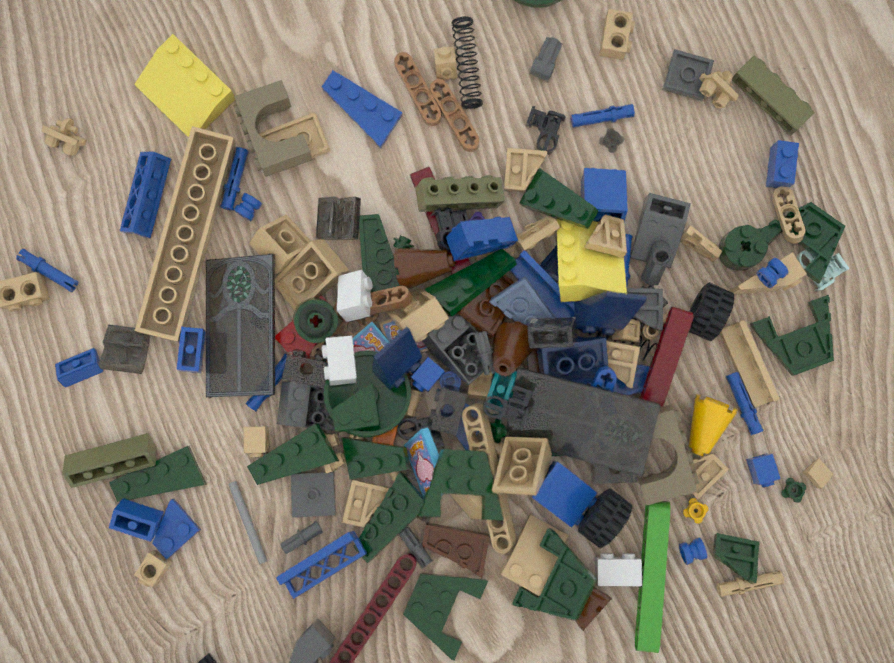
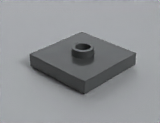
(685, 72)
(313, 494)

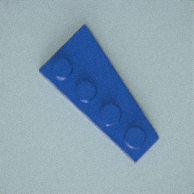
(363, 107)

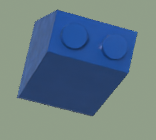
(606, 191)
(565, 494)

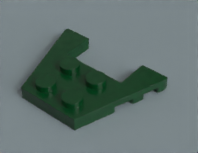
(820, 237)
(804, 347)
(462, 474)
(566, 587)
(432, 604)

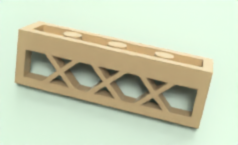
(749, 363)

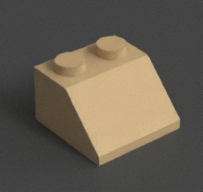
(282, 239)

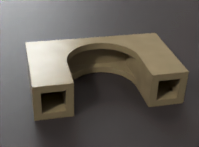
(255, 107)
(678, 478)

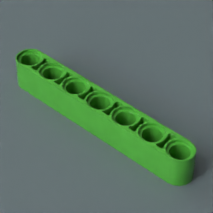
(653, 577)

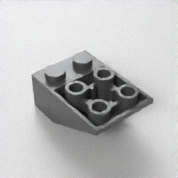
(659, 221)
(456, 348)
(303, 406)
(313, 643)

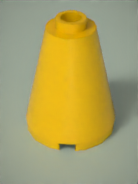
(708, 423)

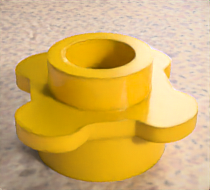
(689, 511)

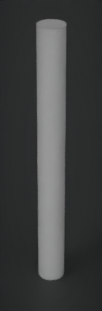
(247, 522)

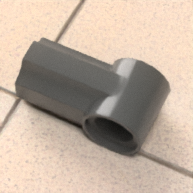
(544, 63)
(656, 264)

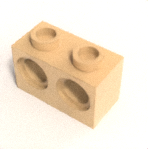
(612, 33)
(21, 286)

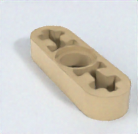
(791, 205)

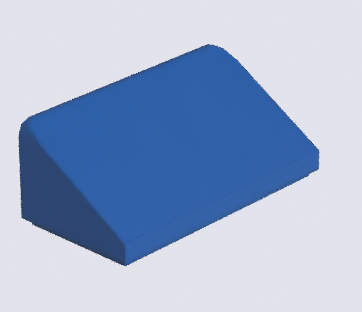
(78, 368)

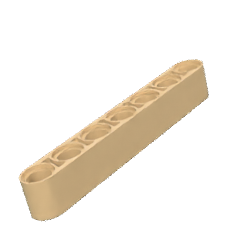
(487, 445)

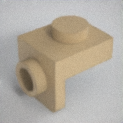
(445, 63)
(480, 387)

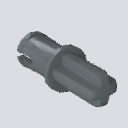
(485, 352)
(301, 537)
(415, 547)

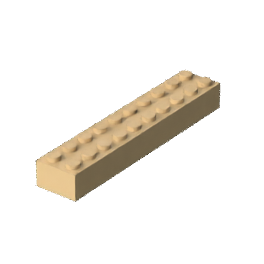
(186, 234)

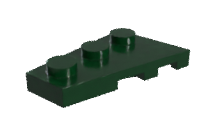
(373, 458)

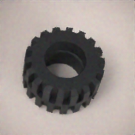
(711, 311)
(605, 518)

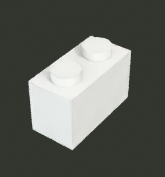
(354, 295)
(340, 360)
(618, 570)

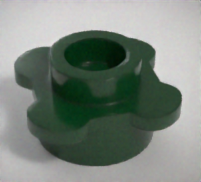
(402, 242)
(498, 430)
(798, 494)

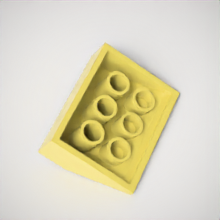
(183, 87)
(583, 270)

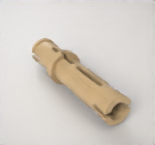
(740, 586)

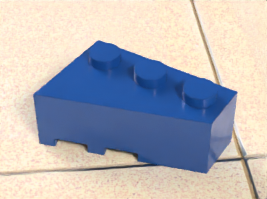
(481, 237)

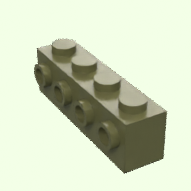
(772, 95)
(459, 193)
(109, 460)

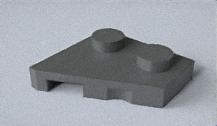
(652, 311)

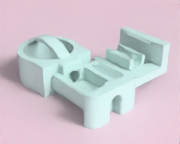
(833, 269)

